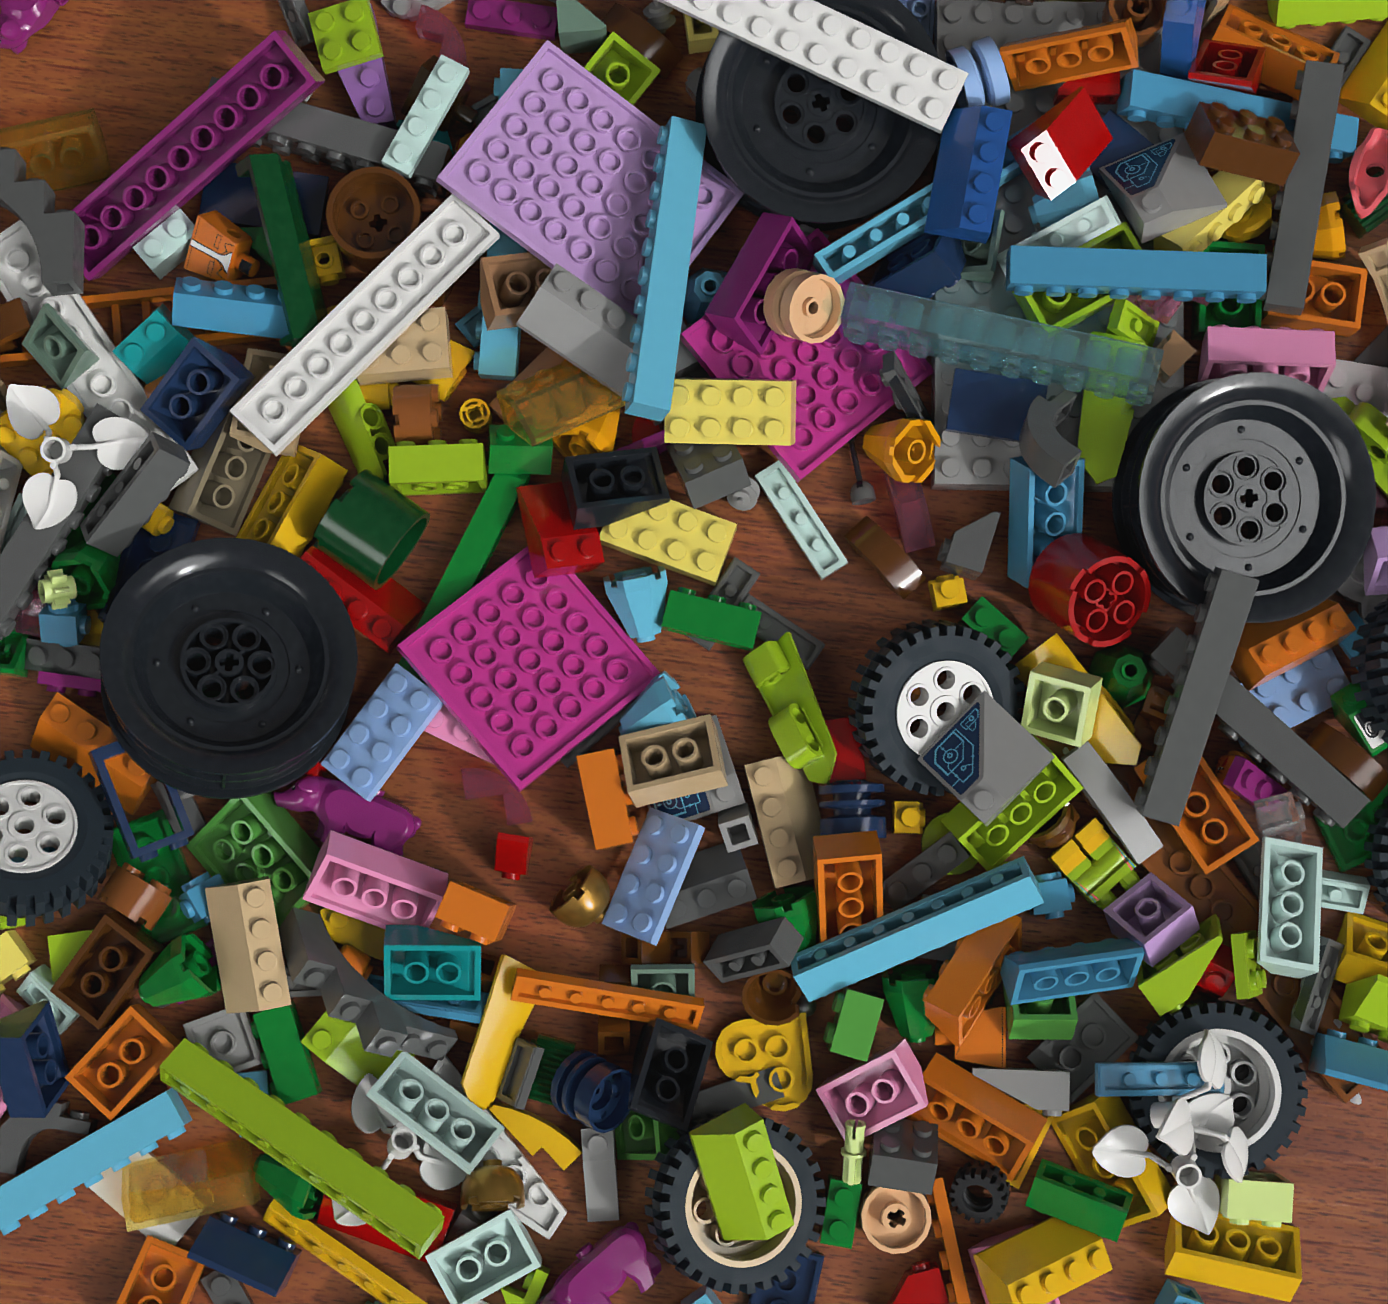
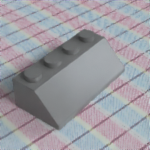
(581, 327)

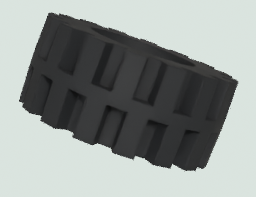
(974, 1206)

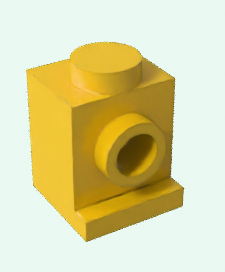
(332, 271)
(947, 592)
(907, 817)

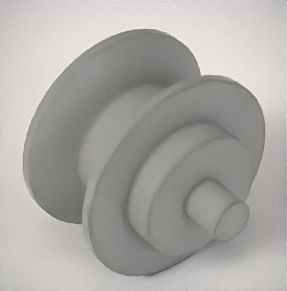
(659, 16)
(745, 498)

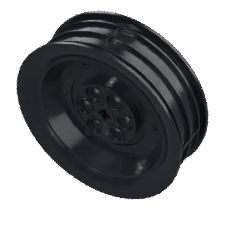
(774, 161)
(1317, 493)
(228, 593)

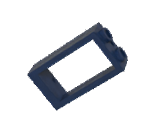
(149, 851)

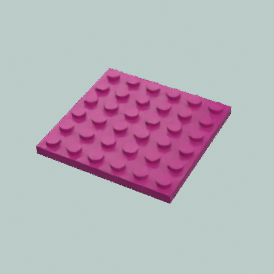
(835, 380)
(528, 666)

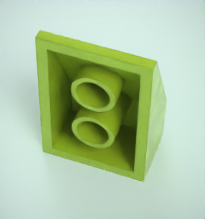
(1176, 975)
(341, 1048)

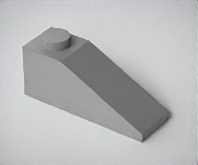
(1038, 1088)
(600, 1175)

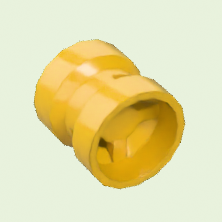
(477, 421)

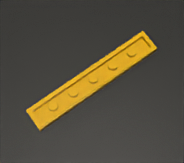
(339, 1257)

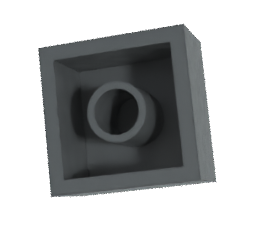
(708, 470)
(904, 1156)

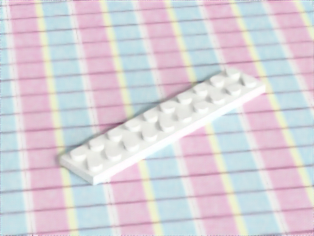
(840, 53)
(364, 324)
(109, 379)

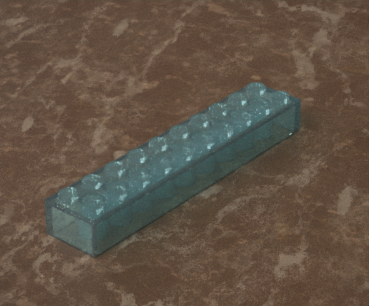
(1001, 344)

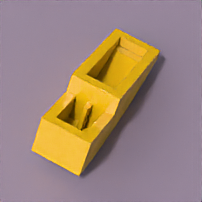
(537, 1133)

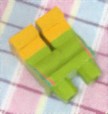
(1106, 869)

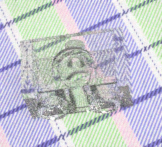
(1280, 817)

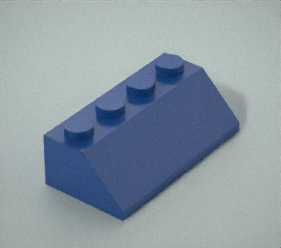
(968, 173)

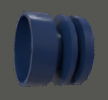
(852, 808)
(592, 1091)

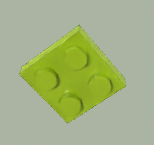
(345, 35)
(1247, 972)

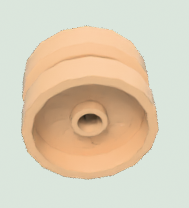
(803, 305)
(896, 1234)

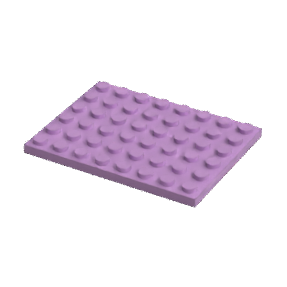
(572, 174)

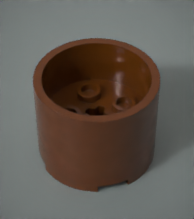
(361, 203)

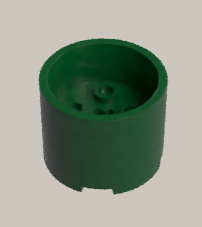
(371, 529)

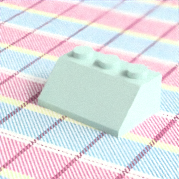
(484, 1259)

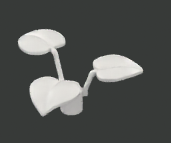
(47, 497)
(1175, 1116)
(369, 1117)
(1195, 1197)

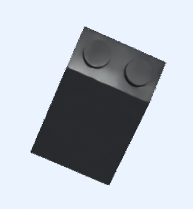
(612, 485)
(668, 1073)

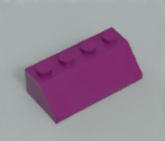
(738, 303)

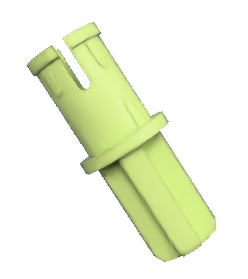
(853, 1152)

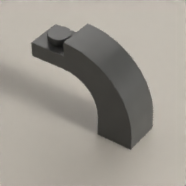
(1042, 445)
(18, 1133)

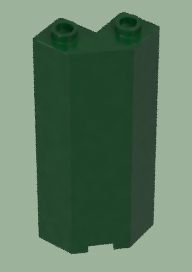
(286, 242)

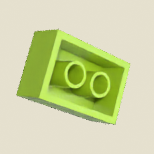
(438, 467)

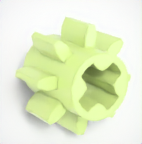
(57, 589)

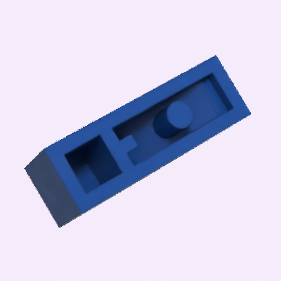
(1180, 36)

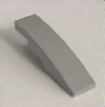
(1112, 802)

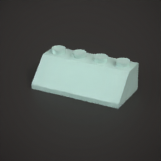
(1289, 908)
(436, 1111)

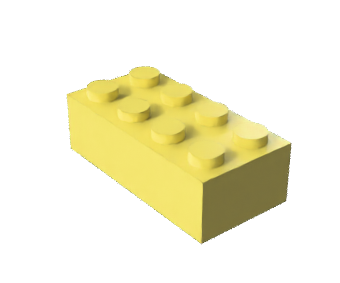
(732, 412)
(674, 538)

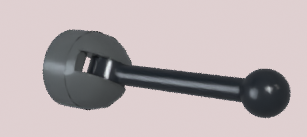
(862, 491)

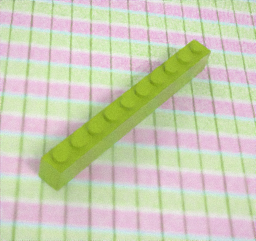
(302, 1147)

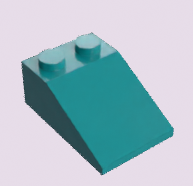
(153, 345)
(430, 965)

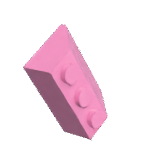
(876, 1090)

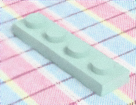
(425, 116)
(1073, 229)
(801, 520)

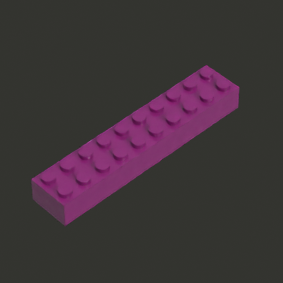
(194, 149)

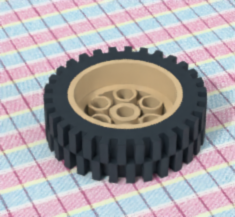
(694, 1242)

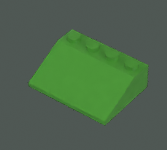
(258, 840)

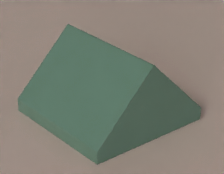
(579, 28)
(982, 257)
(58, 347)
(665, 977)

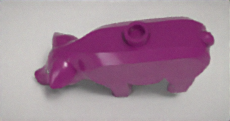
(22, 19)
(346, 811)
(604, 1268)

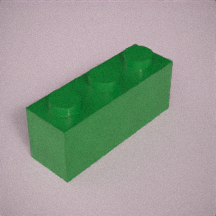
(711, 619)
(285, 1055)
(1079, 1200)

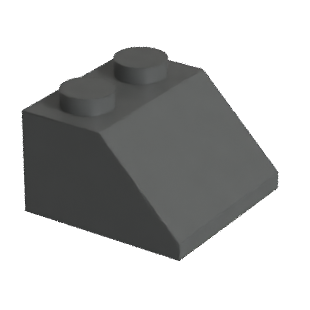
(968, 548)

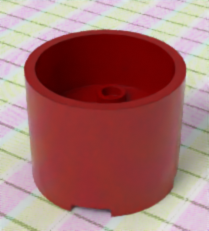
(1089, 589)

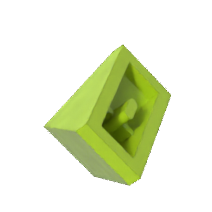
(63, 949)

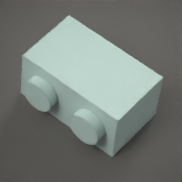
(166, 244)

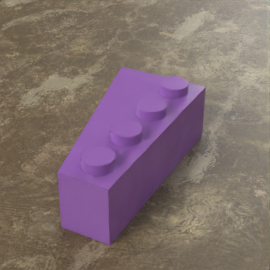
(370, 90)

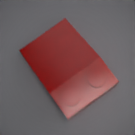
(1228, 66)
(1060, 144)
(550, 534)

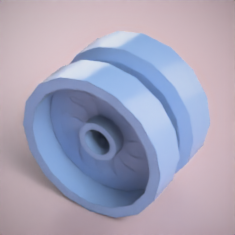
(986, 75)

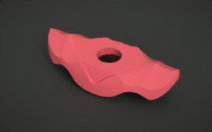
(1367, 190)

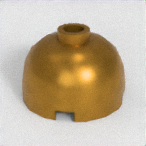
(583, 899)
(492, 1188)

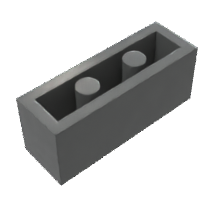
(753, 950)

